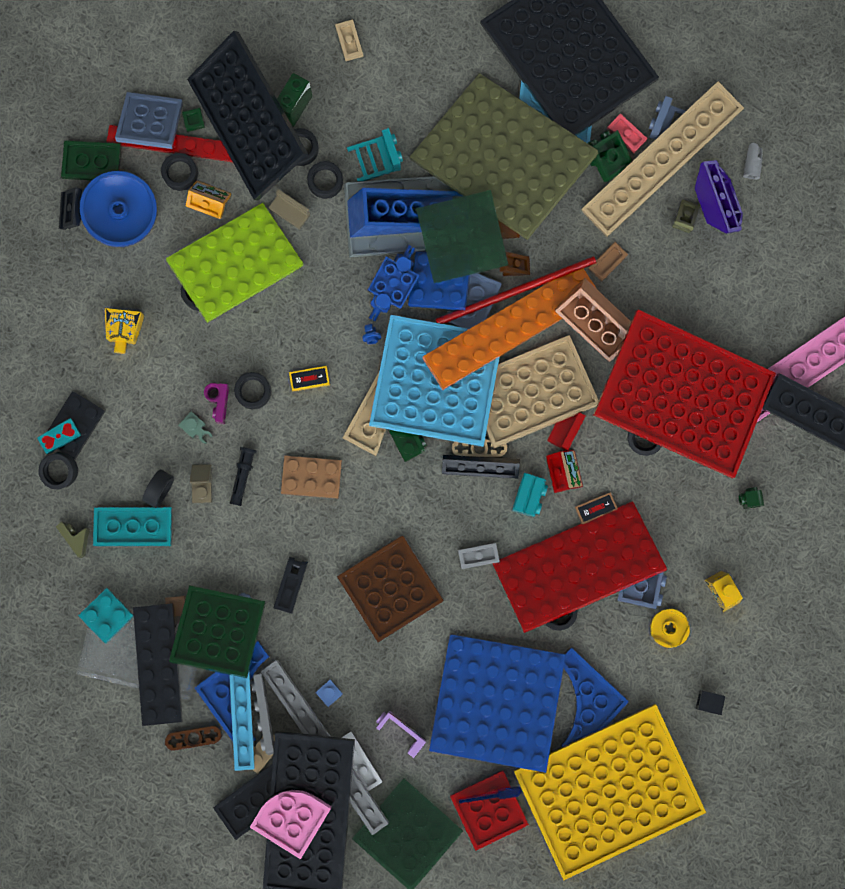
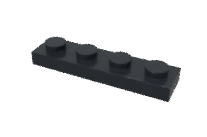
(480, 466)

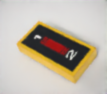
(309, 378)

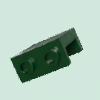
(295, 97)

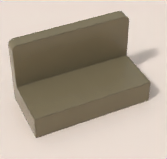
(289, 209)

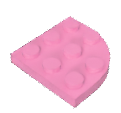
(291, 820)

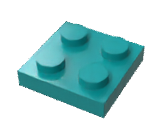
(106, 615)

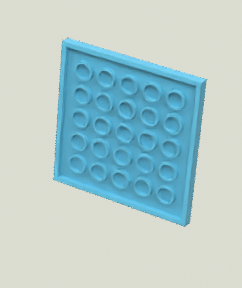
(412, 399)

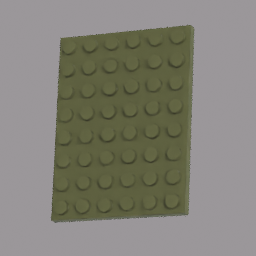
(506, 148)

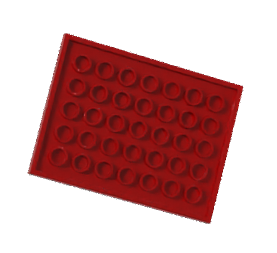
(684, 394)

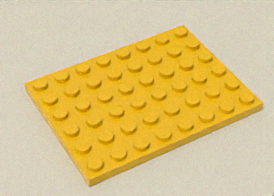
(610, 792)

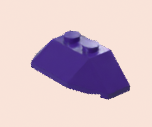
(718, 198)

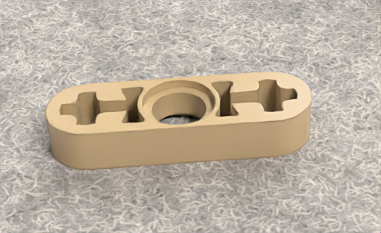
(493, 452)

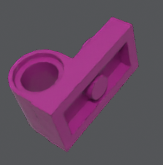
(221, 400)

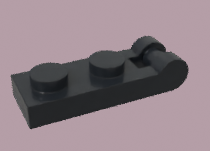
(290, 586)

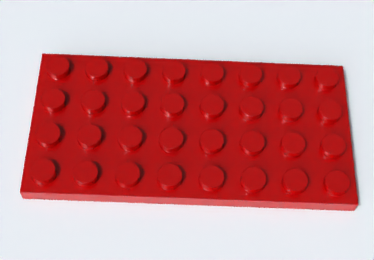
(579, 567)

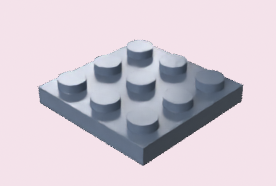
(149, 120)

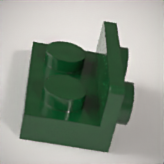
(408, 444)

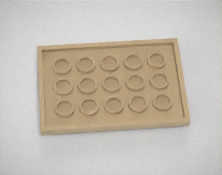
(538, 391)

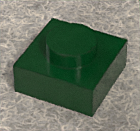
(193, 119)

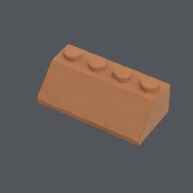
(595, 319)

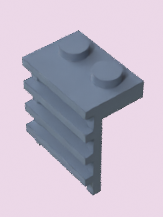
(664, 117)

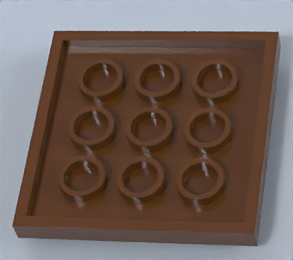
(390, 588)

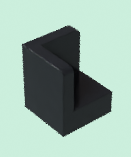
(710, 702)

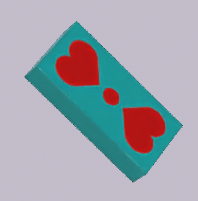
(59, 436)

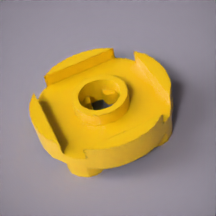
(679, 622)

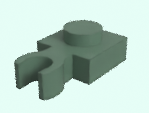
(193, 426)

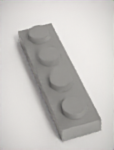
(261, 706)

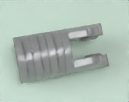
(753, 162)

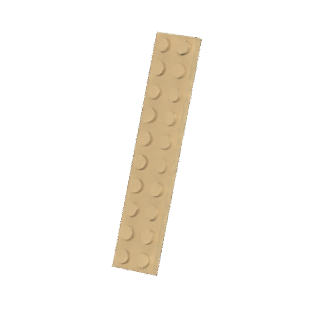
(662, 159)

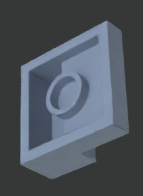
(645, 592)

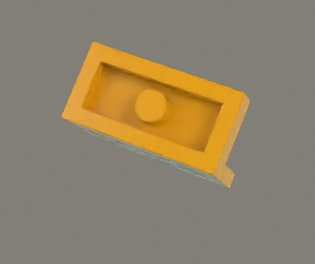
(207, 199)

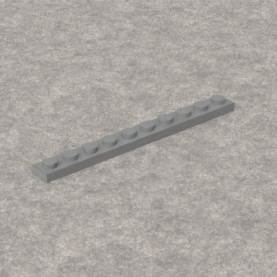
(310, 724)

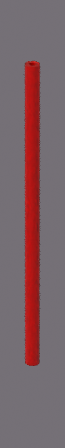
(516, 290)

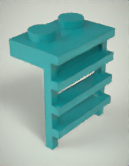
(390, 157)

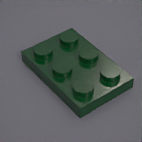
(89, 159)

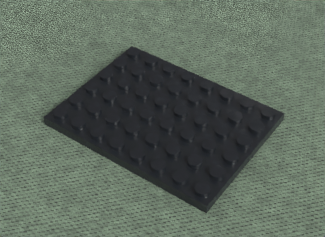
(570, 57)

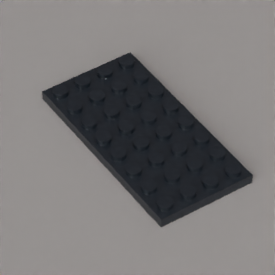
(247, 116)
(325, 770)

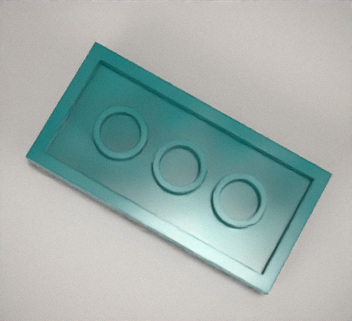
(132, 526)

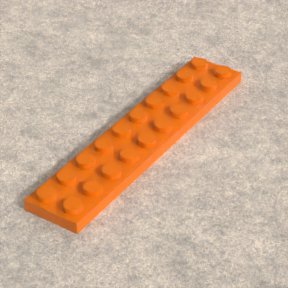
(501, 331)

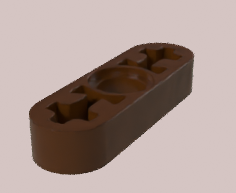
(207, 730)

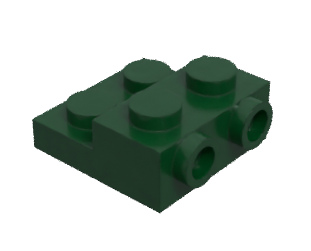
(611, 156)

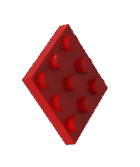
(489, 818)

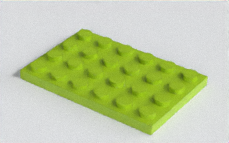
(234, 262)

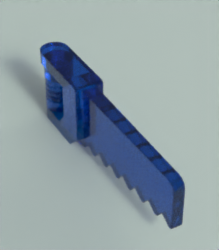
(501, 794)

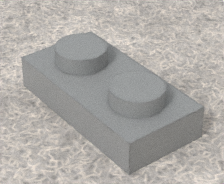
(478, 556)

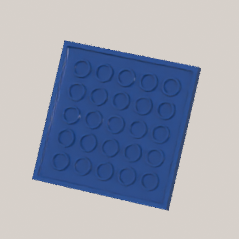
(497, 703)

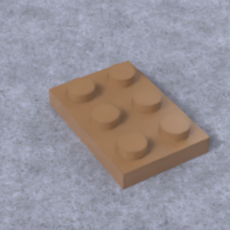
(311, 477)

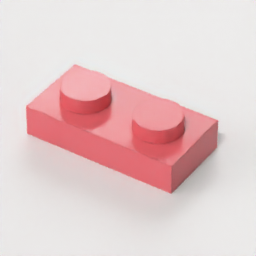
(629, 133)

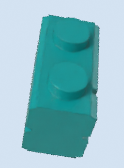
(529, 495)

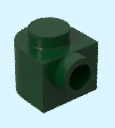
(751, 498)

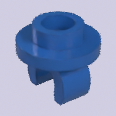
(371, 335)

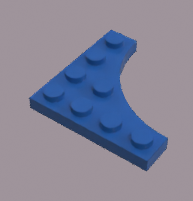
(216, 691)
(595, 698)

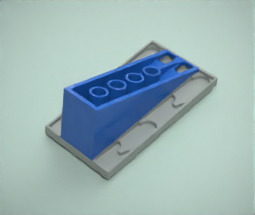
(384, 213)

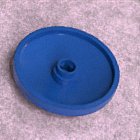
(118, 209)

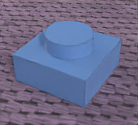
(329, 693)

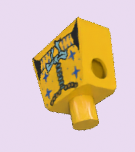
(122, 327)
(724, 590)

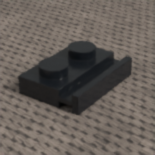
(70, 209)

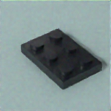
(84, 415)

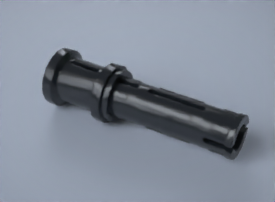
(244, 466)

